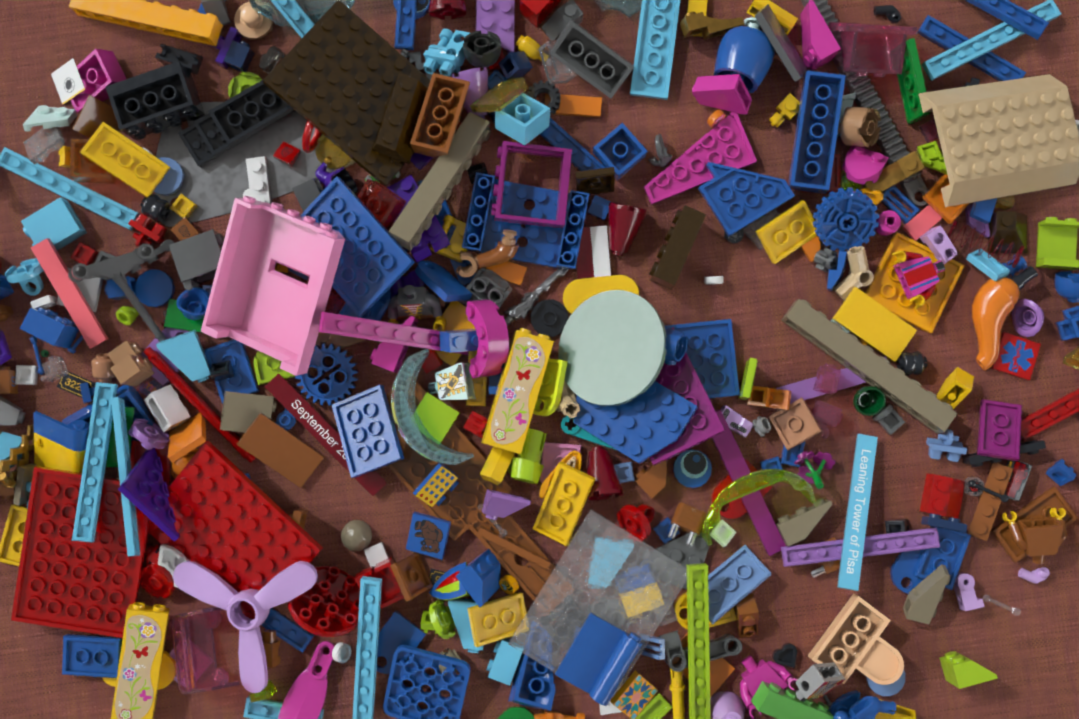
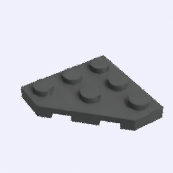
(683, 553)

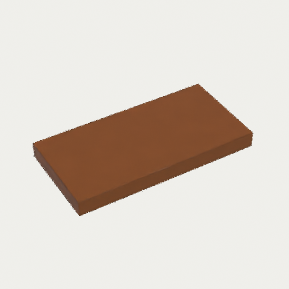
(280, 450)
(1035, 509)

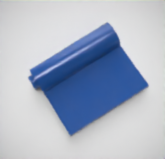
(599, 658)

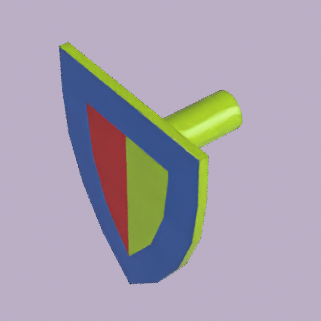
(448, 585)

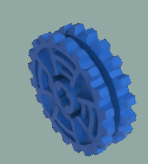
(845, 219)

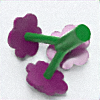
(808, 472)

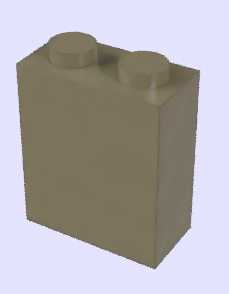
(242, 409)

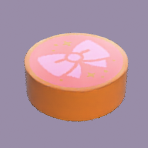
(715, 118)

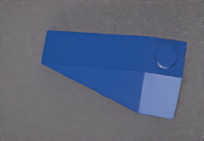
(532, 685)

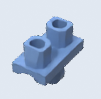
(947, 443)

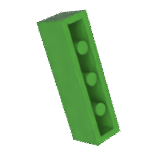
(785, 705)

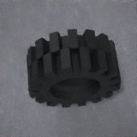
(550, 90)

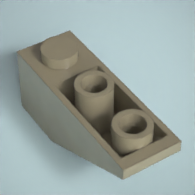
(799, 525)
(924, 598)

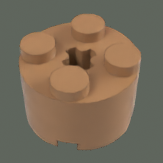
(859, 126)

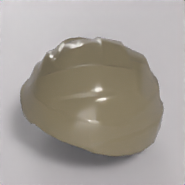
(356, 535)

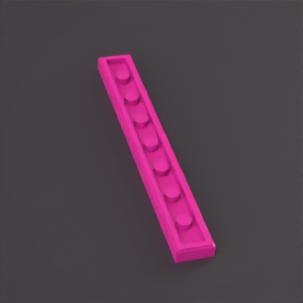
(380, 331)

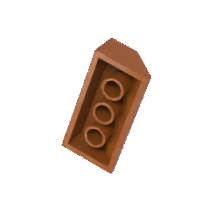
(439, 115)

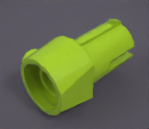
(527, 465)

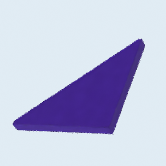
(150, 493)

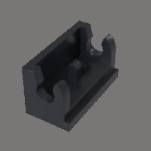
(188, 60)

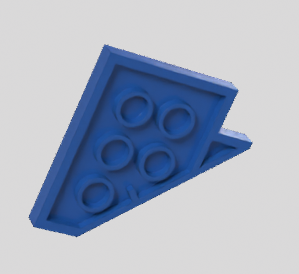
(742, 196)

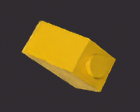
(955, 387)

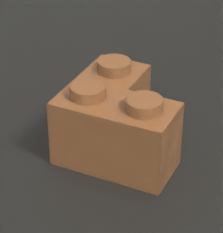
(129, 364)

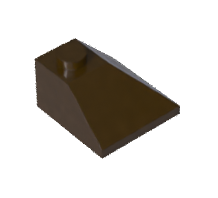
(1011, 227)

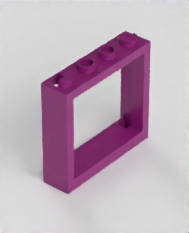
(538, 150)

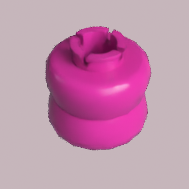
(888, 223)

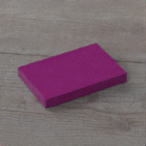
(999, 430)

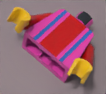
(917, 275)

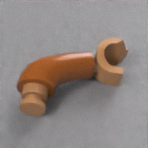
(501, 253)

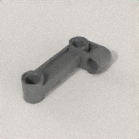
(717, 648)

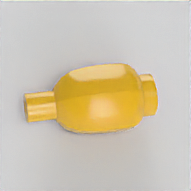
(529, 46)

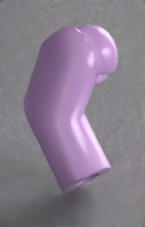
(1034, 576)

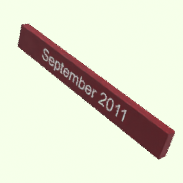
(319, 428)

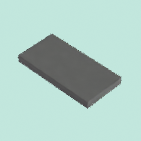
(781, 42)

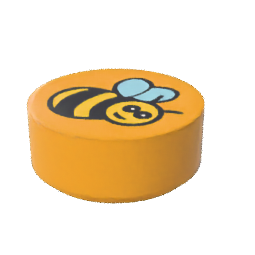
(509, 584)

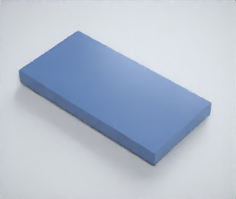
(734, 581)

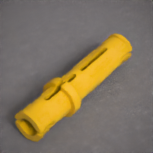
(677, 688)

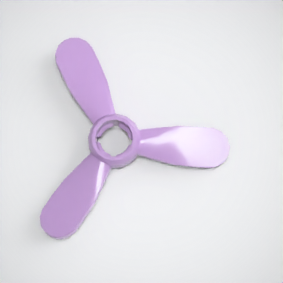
(212, 589)

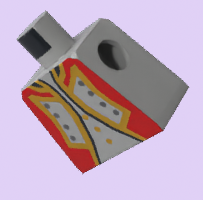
(818, 681)

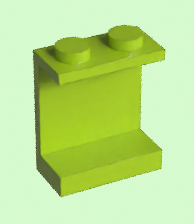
(1057, 244)

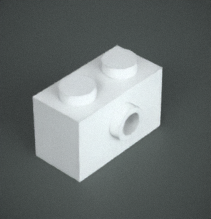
(167, 408)

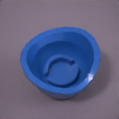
(193, 303)

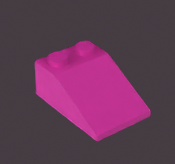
(817, 39)
(97, 72)
(391, 355)

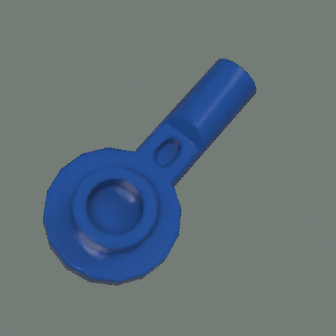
(286, 419)

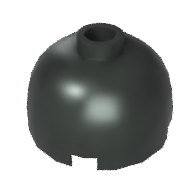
(482, 49)

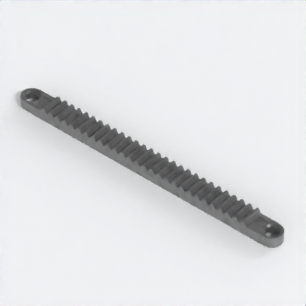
(866, 97)

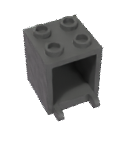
(197, 258)

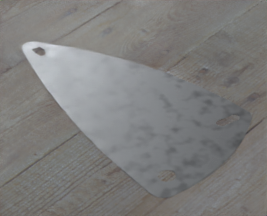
(226, 176)

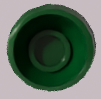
(869, 400)

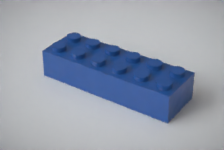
(816, 132)

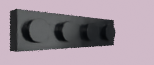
(1030, 447)

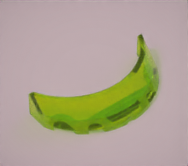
(749, 484)

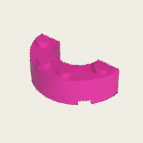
(492, 338)

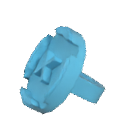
(27, 272)

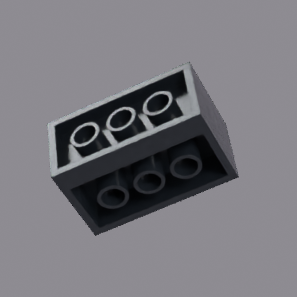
(155, 101)

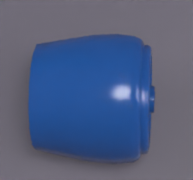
(745, 53)

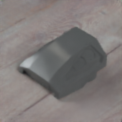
(488, 286)

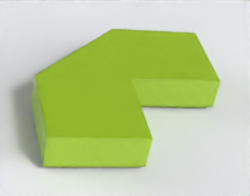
(932, 157)

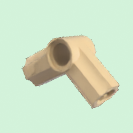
(858, 275)
(568, 403)

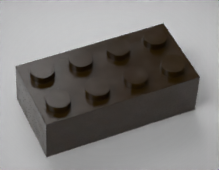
(678, 246)

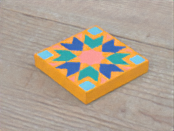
(633, 695)

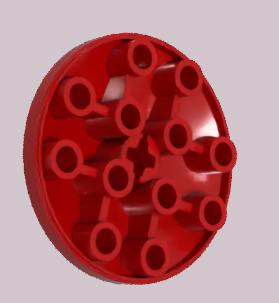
(329, 606)

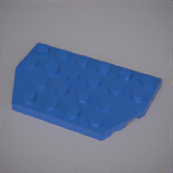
(641, 425)

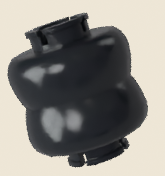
(155, 208)
(912, 363)

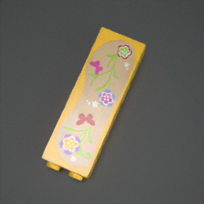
(517, 391)
(140, 661)

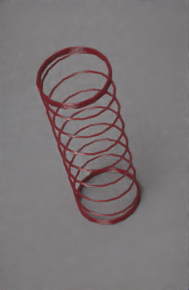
(1017, 256)

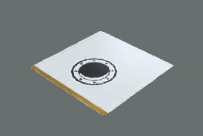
(68, 81)

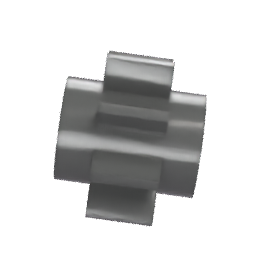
(826, 259)

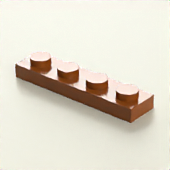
(989, 504)

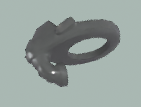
(664, 157)

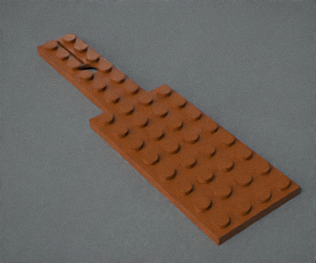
(463, 502)

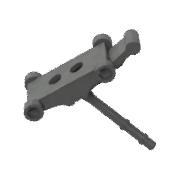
(116, 268)

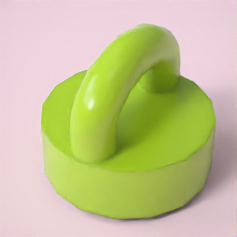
(126, 315)

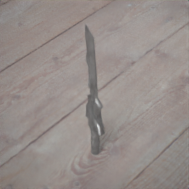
(529, 299)

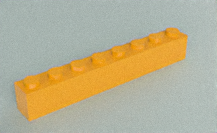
(153, 18)

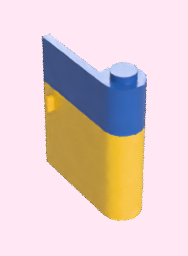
(59, 444)

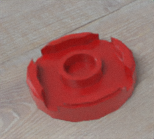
(157, 581)

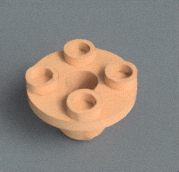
(250, 23)

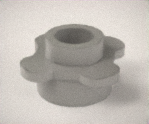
(762, 425)

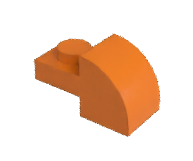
(770, 398)

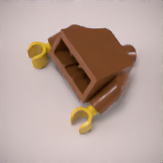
(1039, 535)

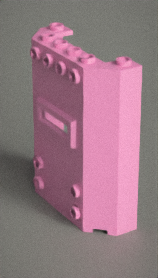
(261, 304)

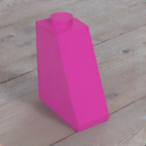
(723, 92)

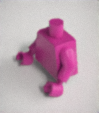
(760, 672)

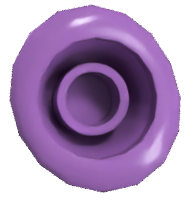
(1027, 317)

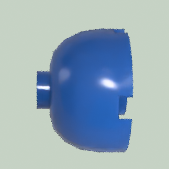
(1067, 285)

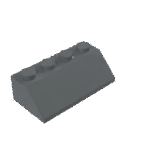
(591, 58)

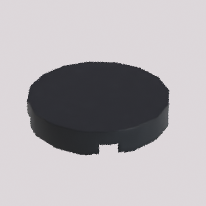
(549, 317)

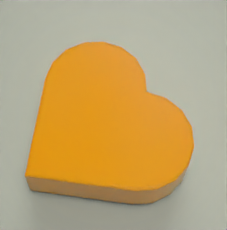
(875, 195)

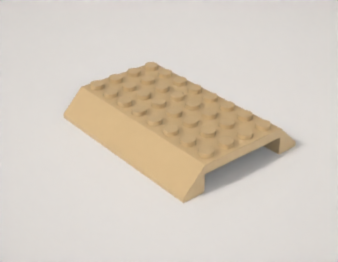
(1005, 138)

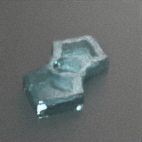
(628, 7)

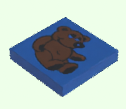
(428, 535)

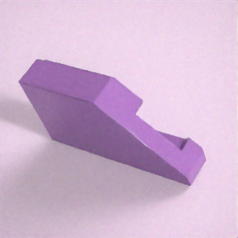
(980, 226)

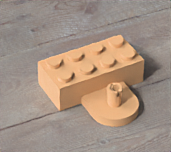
(855, 644)

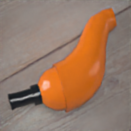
(990, 310)

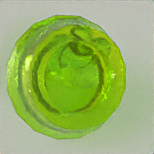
(845, 183)

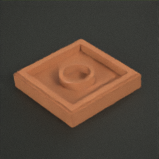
(795, 424)

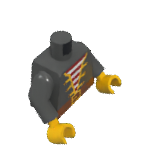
(416, 303)

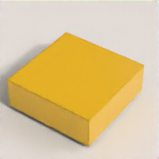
(183, 206)

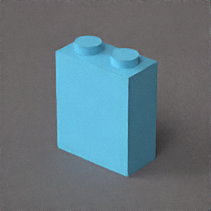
(55, 222)

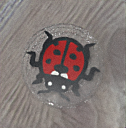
(973, 491)

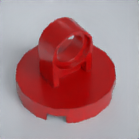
(635, 521)

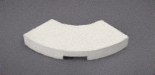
(170, 558)

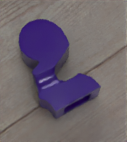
(410, 279)

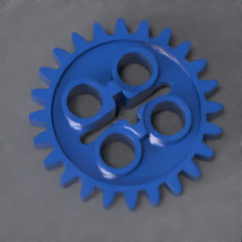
(336, 387)

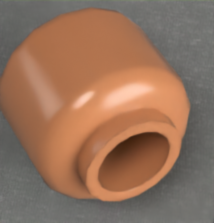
(101, 368)

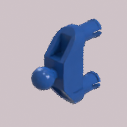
(867, 709)

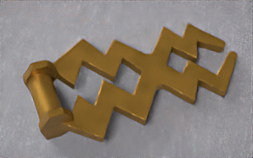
(24, 449)

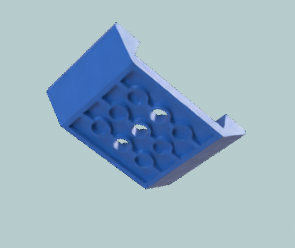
(545, 245)

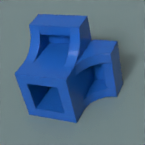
(1070, 326)

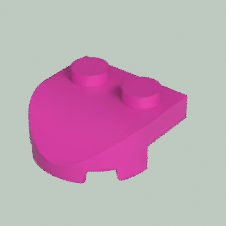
(863, 165)

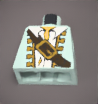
(453, 383)

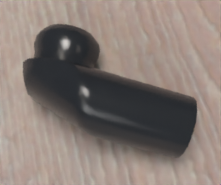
(889, 12)

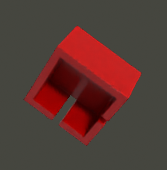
(390, 589)

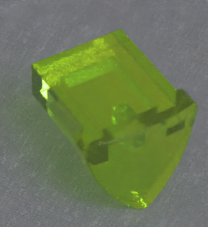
(264, 694)

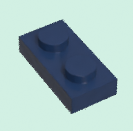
(951, 524)

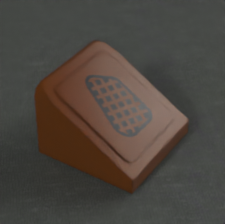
(184, 229)

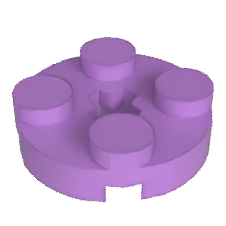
(149, 435)

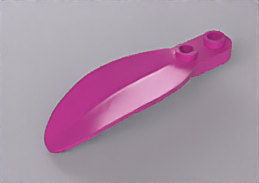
(309, 690)

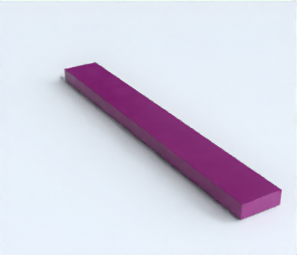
(752, 502)

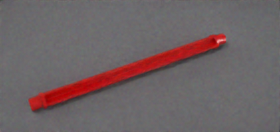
(195, 400)

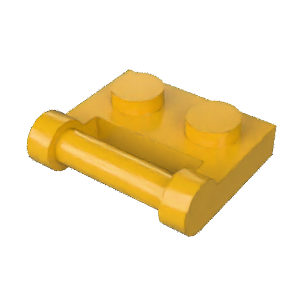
(453, 250)

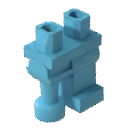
(447, 54)

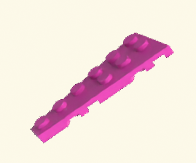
(722, 145)

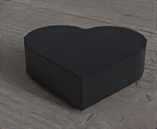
(786, 655)

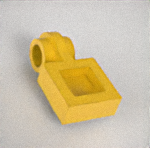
(788, 108)

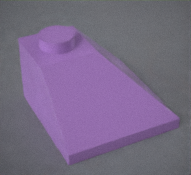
(502, 504)

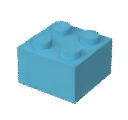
(523, 119)

